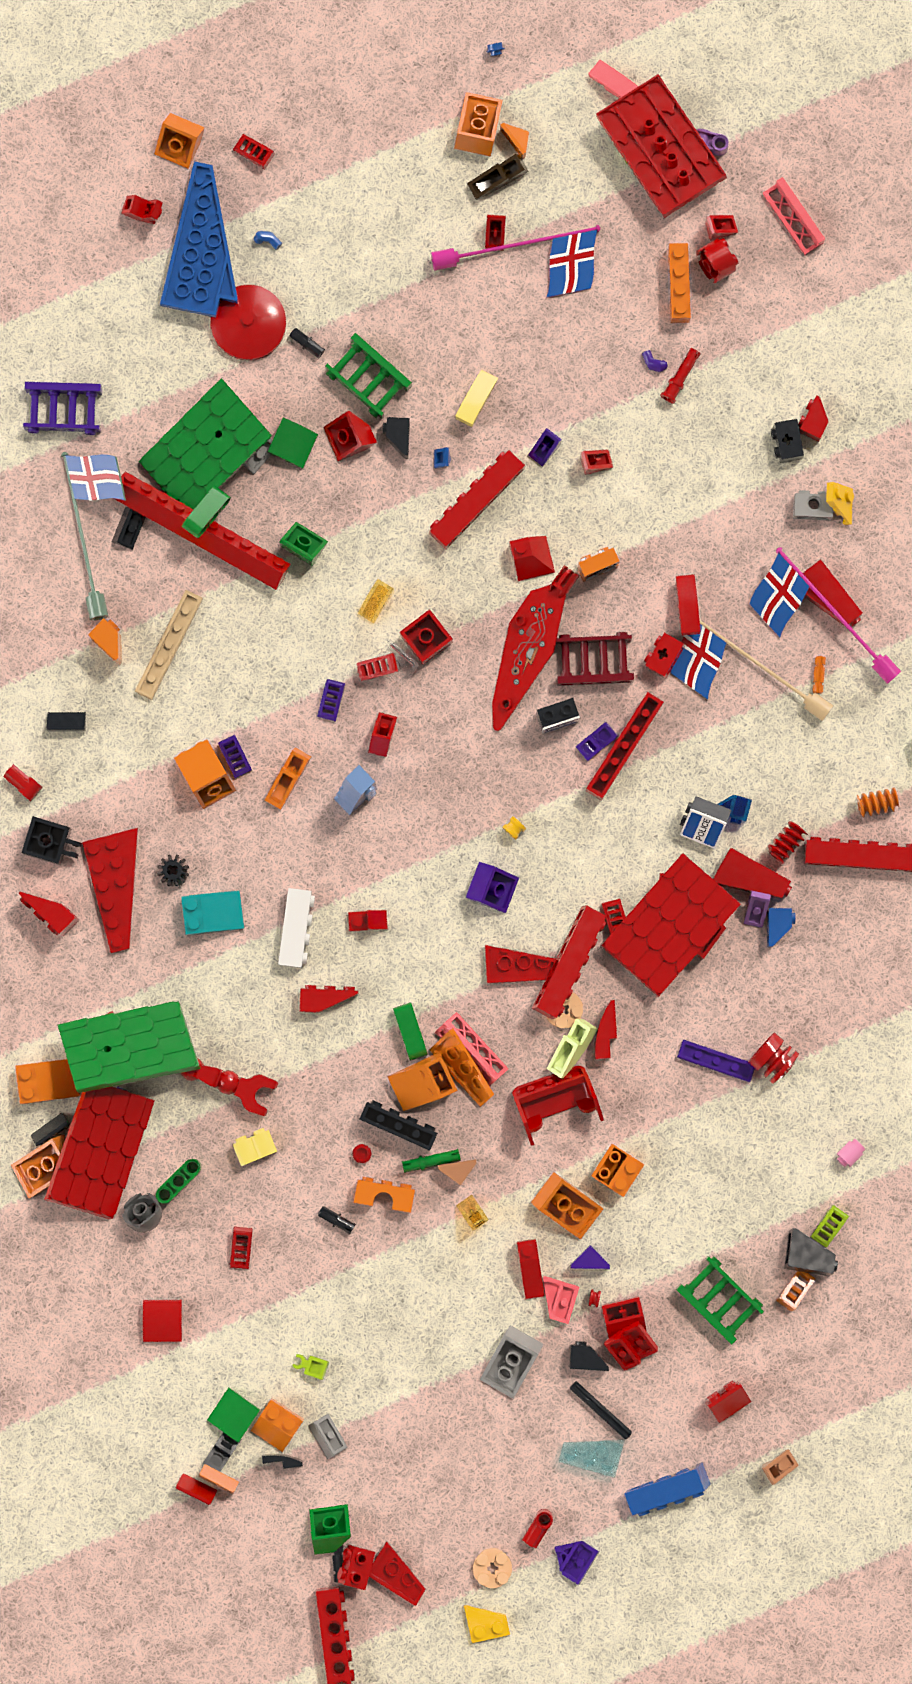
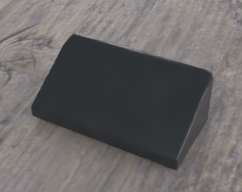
(128, 528)
(66, 721)
(50, 1129)

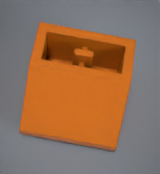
(617, 1170)

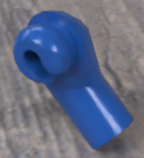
(267, 236)

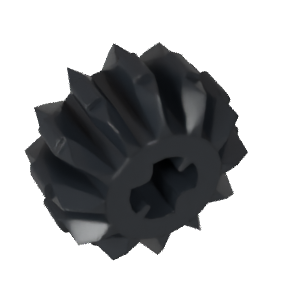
(172, 877)

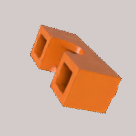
(367, 1191)

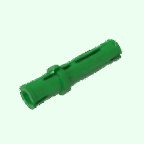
(431, 1160)

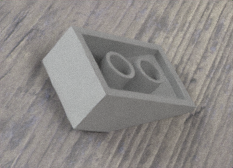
(511, 1361)

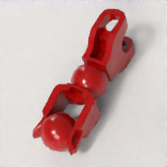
(230, 1083)

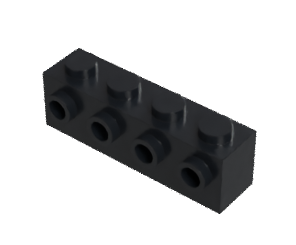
(399, 1126)

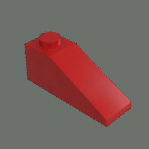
(530, 1268)

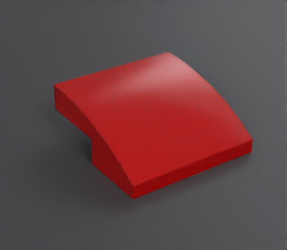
(162, 1320)
(631, 1345)

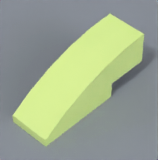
(572, 1047)

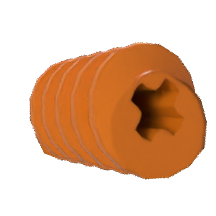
(878, 802)

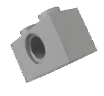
(802, 510)

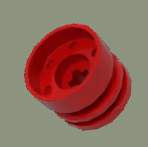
(773, 1058)

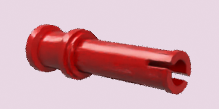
(676, 382)

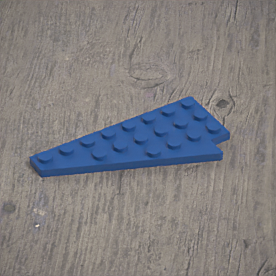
(200, 259)

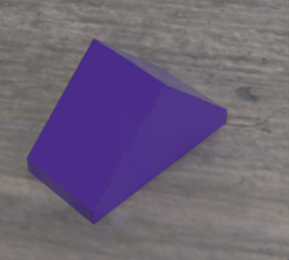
(545, 447)
(589, 1260)

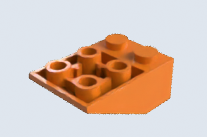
(422, 1082)

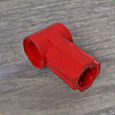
(26, 785)
(537, 1529)

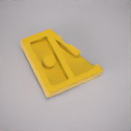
(841, 500)
(485, 1624)

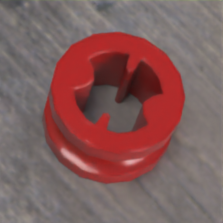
(594, 1298)

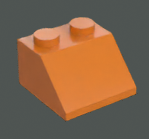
(179, 140)
(107, 637)
(277, 1425)

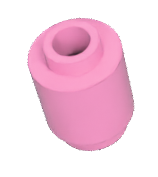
(850, 1153)

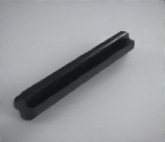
(601, 1410)

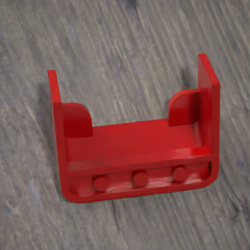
(554, 1095)

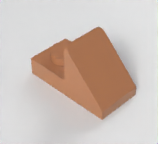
(779, 1466)

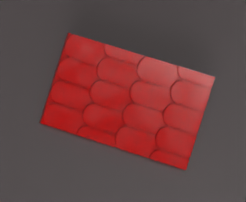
(661, 145)
(670, 924)
(99, 1151)

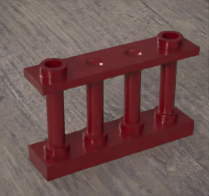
(604, 675)

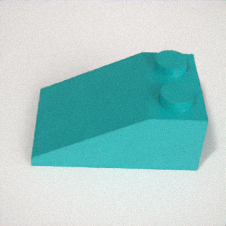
(212, 912)

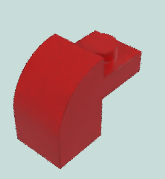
(142, 209)

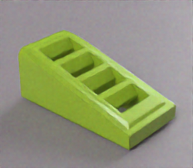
(837, 1211)

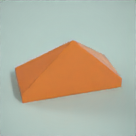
(517, 137)

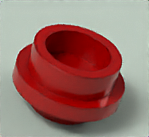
(361, 1153)

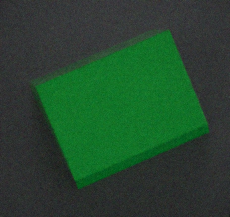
(303, 543)

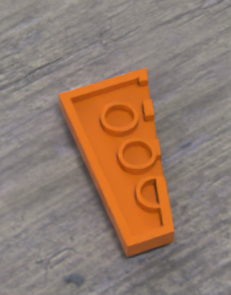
(462, 1067)

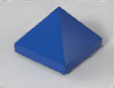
(441, 457)

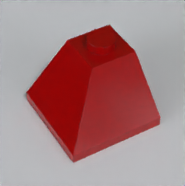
(349, 435)
(531, 557)

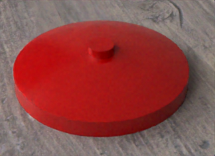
(252, 325)

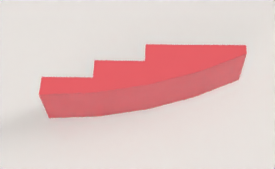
(611, 79)

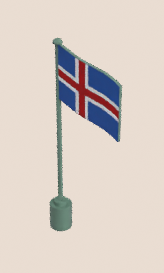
(93, 479)

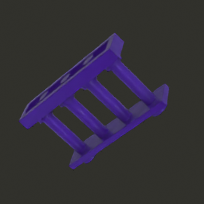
(54, 390)

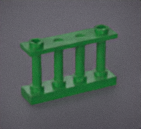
(372, 357)
(716, 1317)

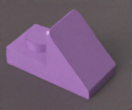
(757, 909)

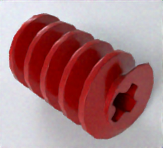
(786, 841)

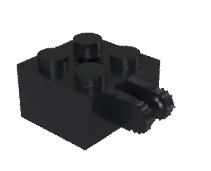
(59, 839)

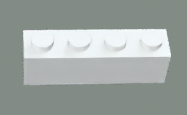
(295, 928)

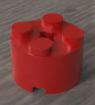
(717, 260)

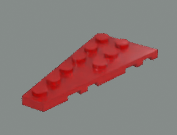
(112, 872)

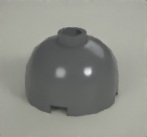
(142, 1212)

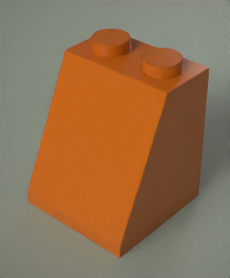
(204, 774)

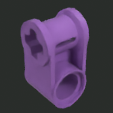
(711, 139)

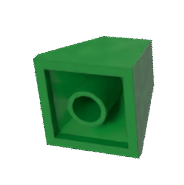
(329, 1528)

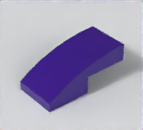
(597, 741)

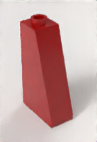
(833, 592)
(748, 875)

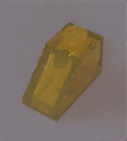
(376, 601)

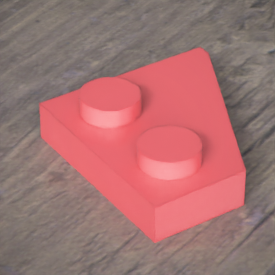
(560, 1298)

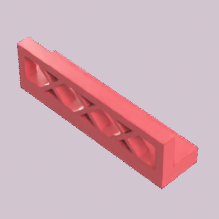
(799, 211)
(483, 1063)

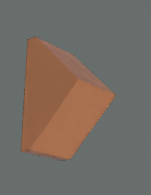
(458, 1171)

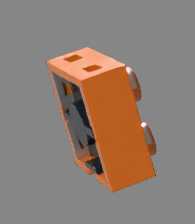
(593, 566)

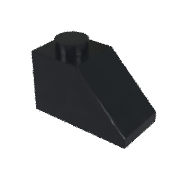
(397, 434)
(585, 1358)

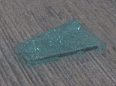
(593, 1456)

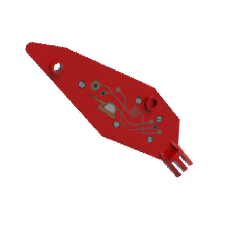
(529, 644)

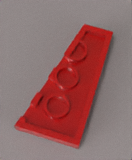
(515, 966)

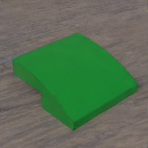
(293, 443)
(233, 1414)

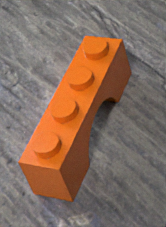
(679, 283)

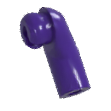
(654, 364)

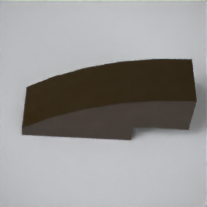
(497, 176)

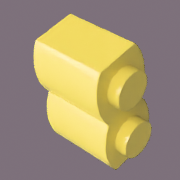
(254, 1147)

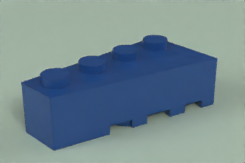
(668, 1490)

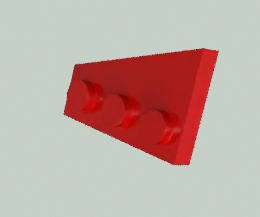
(396, 1576)

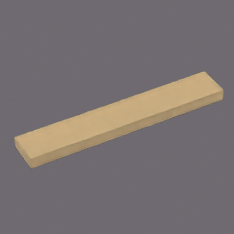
(168, 645)

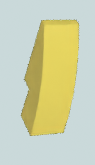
(476, 398)

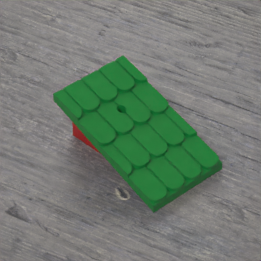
(190, 455)
(128, 1046)

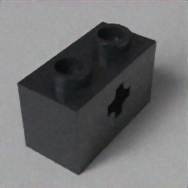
(786, 452)

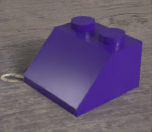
(492, 887)

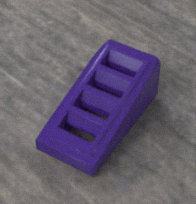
(341, 686)
(227, 741)

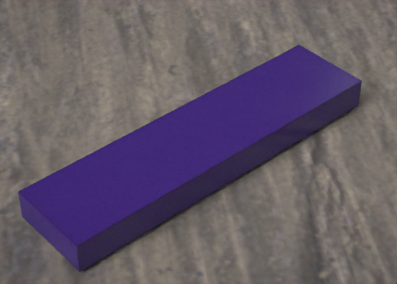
(716, 1060)

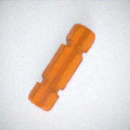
(819, 672)

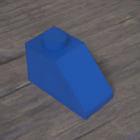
(778, 924)

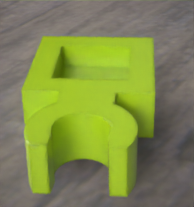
(313, 1366)

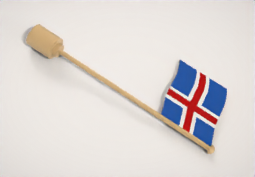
(703, 657)

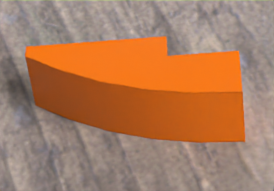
(288, 778)

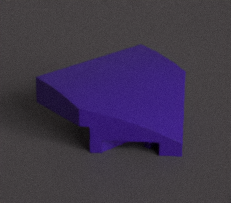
(575, 1559)

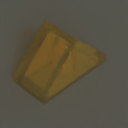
(472, 1212)

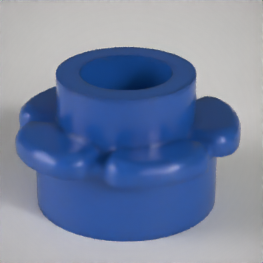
(495, 49)

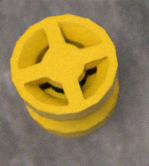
(514, 827)

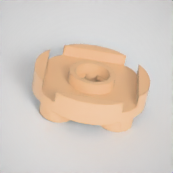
(575, 1012)
(484, 1576)

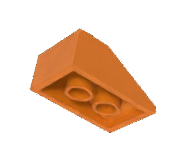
(478, 124)
(45, 1081)
(38, 1166)
(567, 1205)

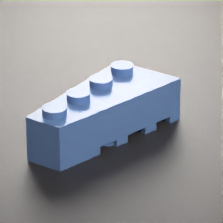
(355, 790)

